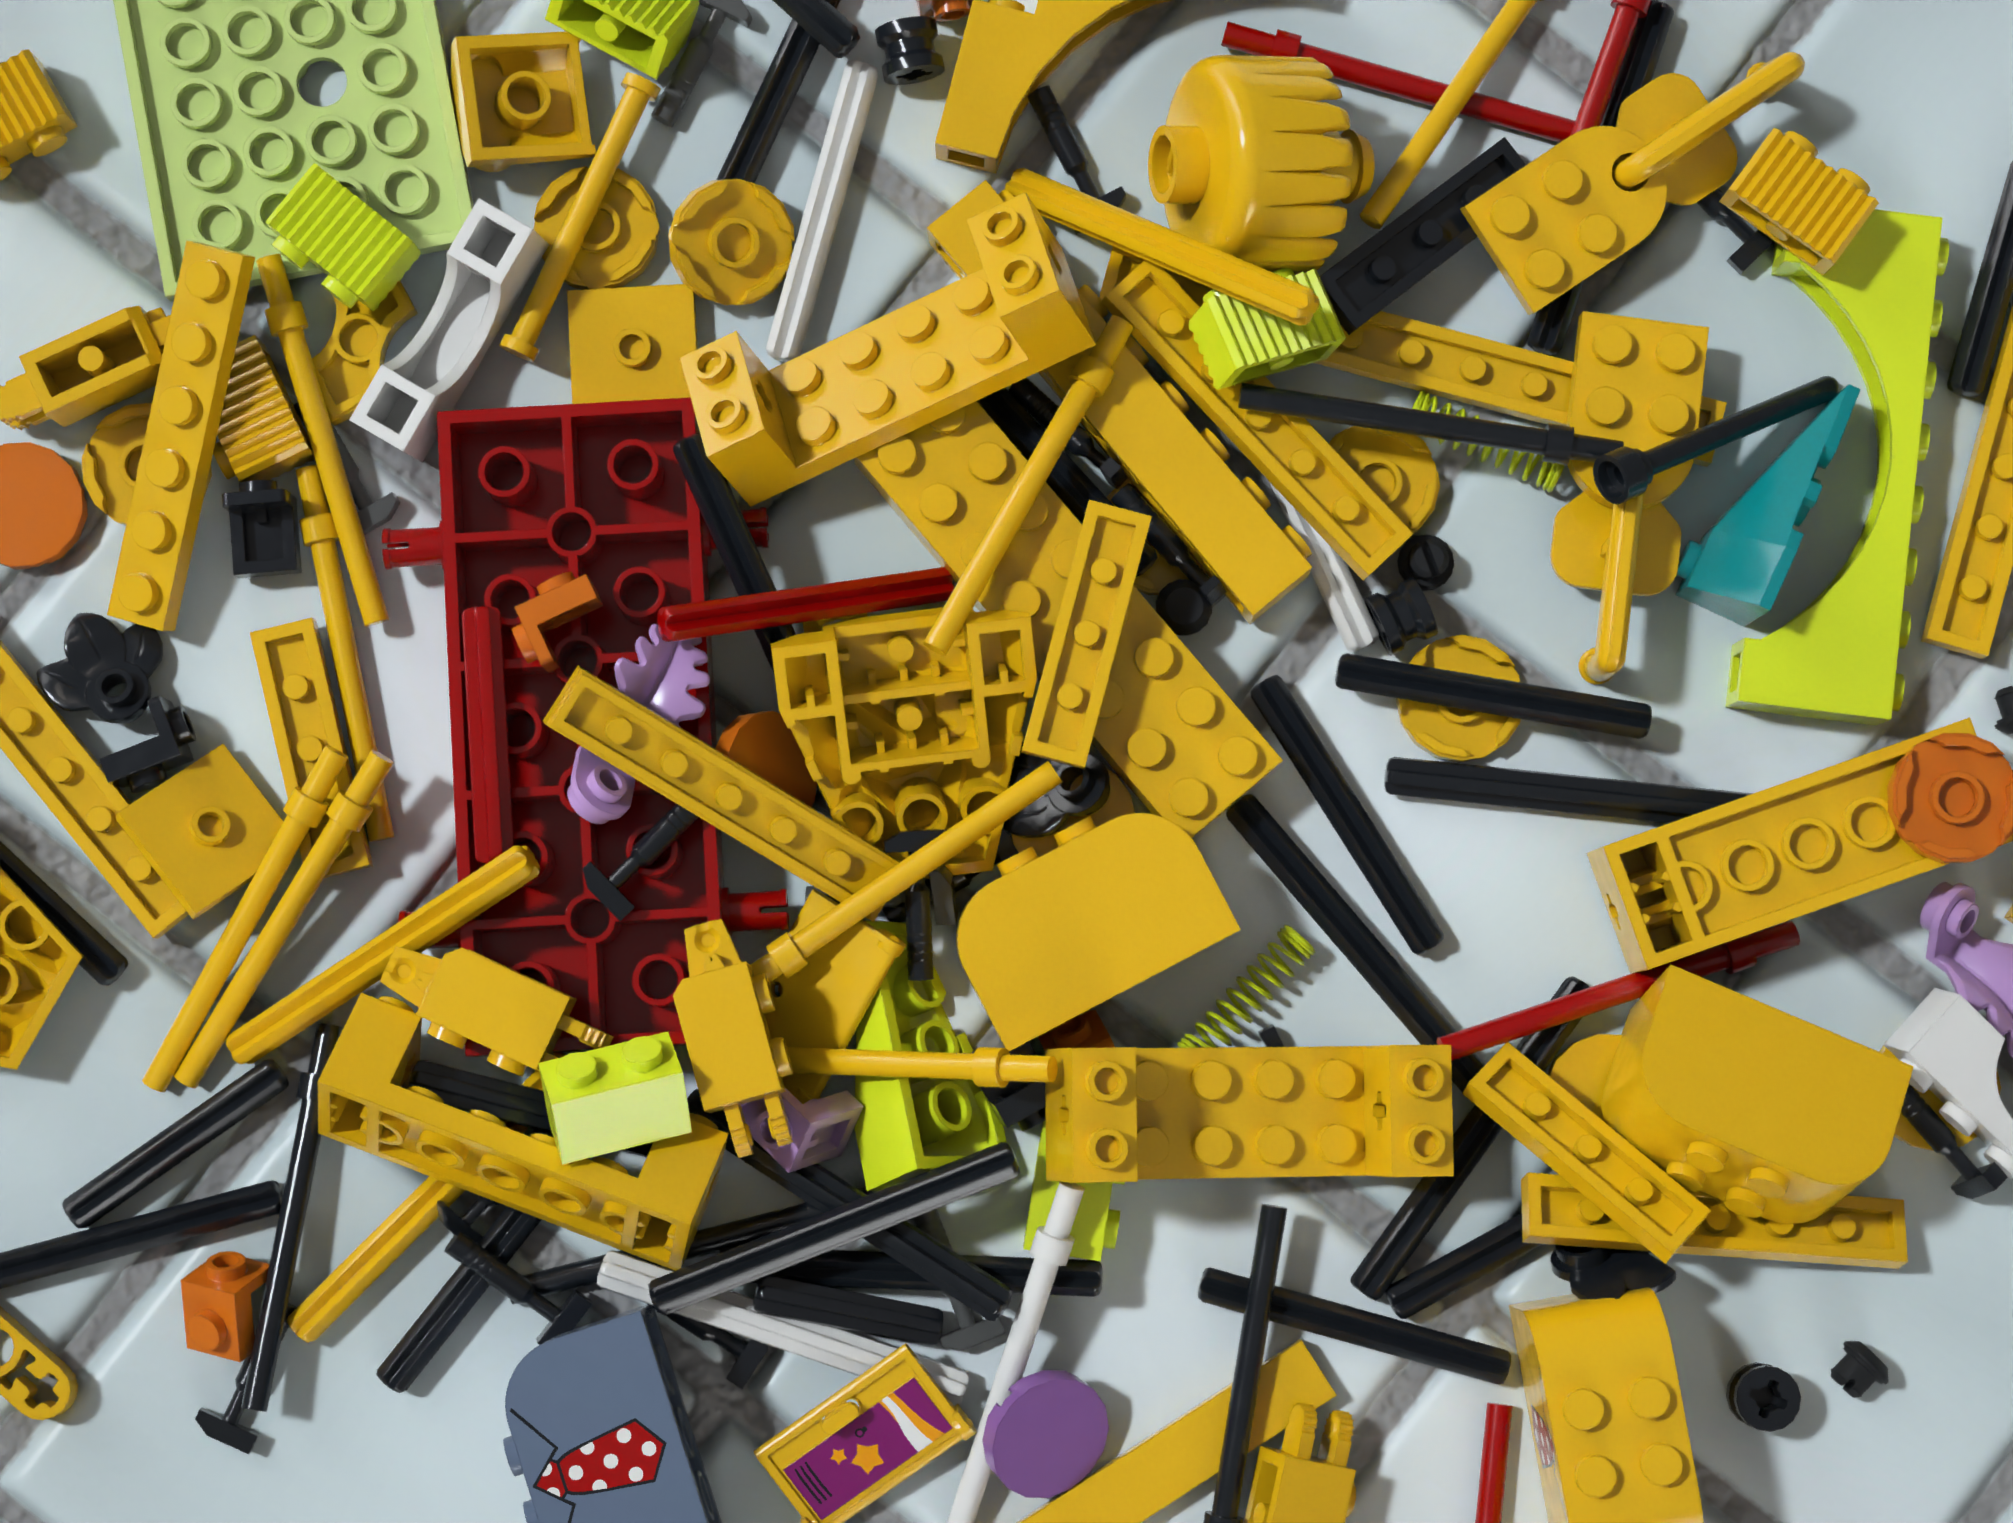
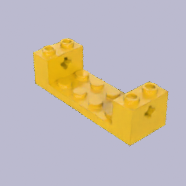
(896, 371)
(1758, 859)
(371, 1108)
(1249, 1112)

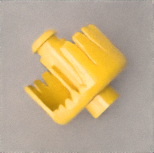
(1259, 160)

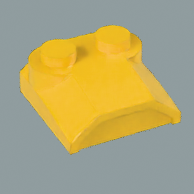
(519, 99)

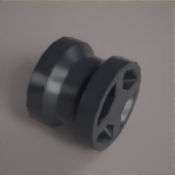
(909, 50)
(1402, 616)
(1750, 1392)

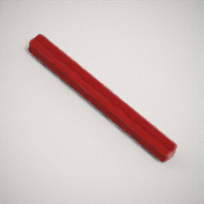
(804, 604)

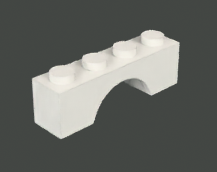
(480, 286)
(1957, 1060)

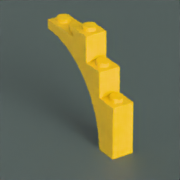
(1005, 60)

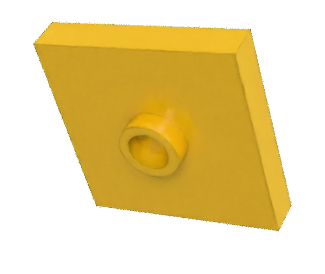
(630, 342)
(203, 830)

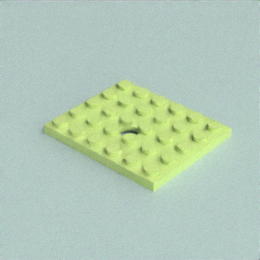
(234, 136)

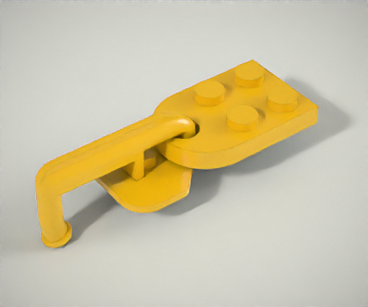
(1611, 183)
(1643, 388)

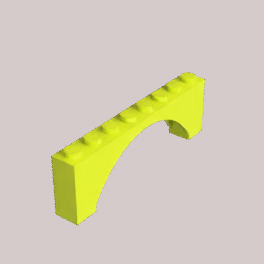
(1844, 646)

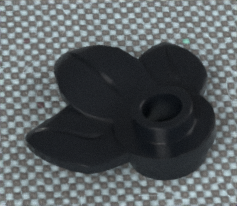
(97, 662)
(1055, 807)
(1609, 1272)

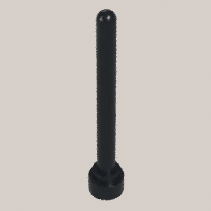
(1629, 471)

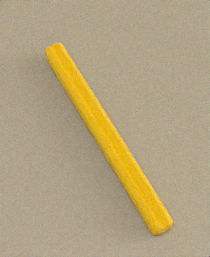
(1166, 248)
(367, 963)
(379, 1249)

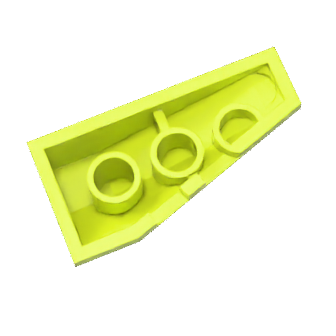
(915, 1121)

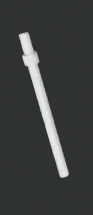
(1050, 1250)

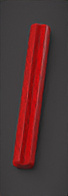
(487, 732)

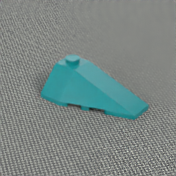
(1752, 545)

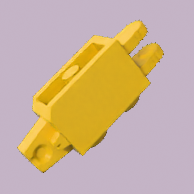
(87, 369)
(488, 1004)
(729, 1035)
(1303, 1487)

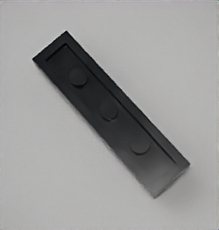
(1414, 241)

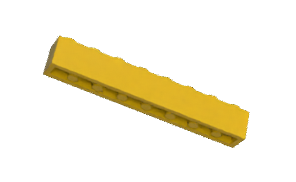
(1161, 450)

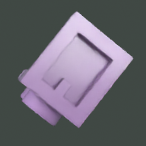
(817, 1128)

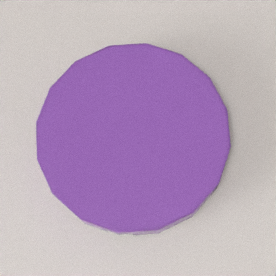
(1045, 1434)

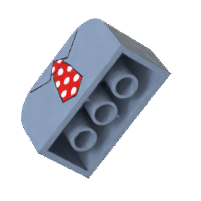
(605, 1429)

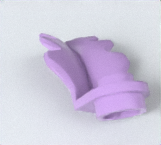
(660, 683)
(1975, 965)

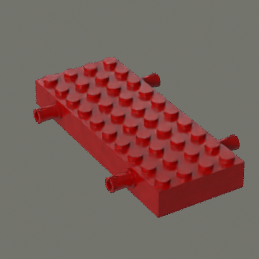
(607, 500)

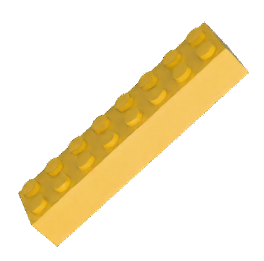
(1161, 713)

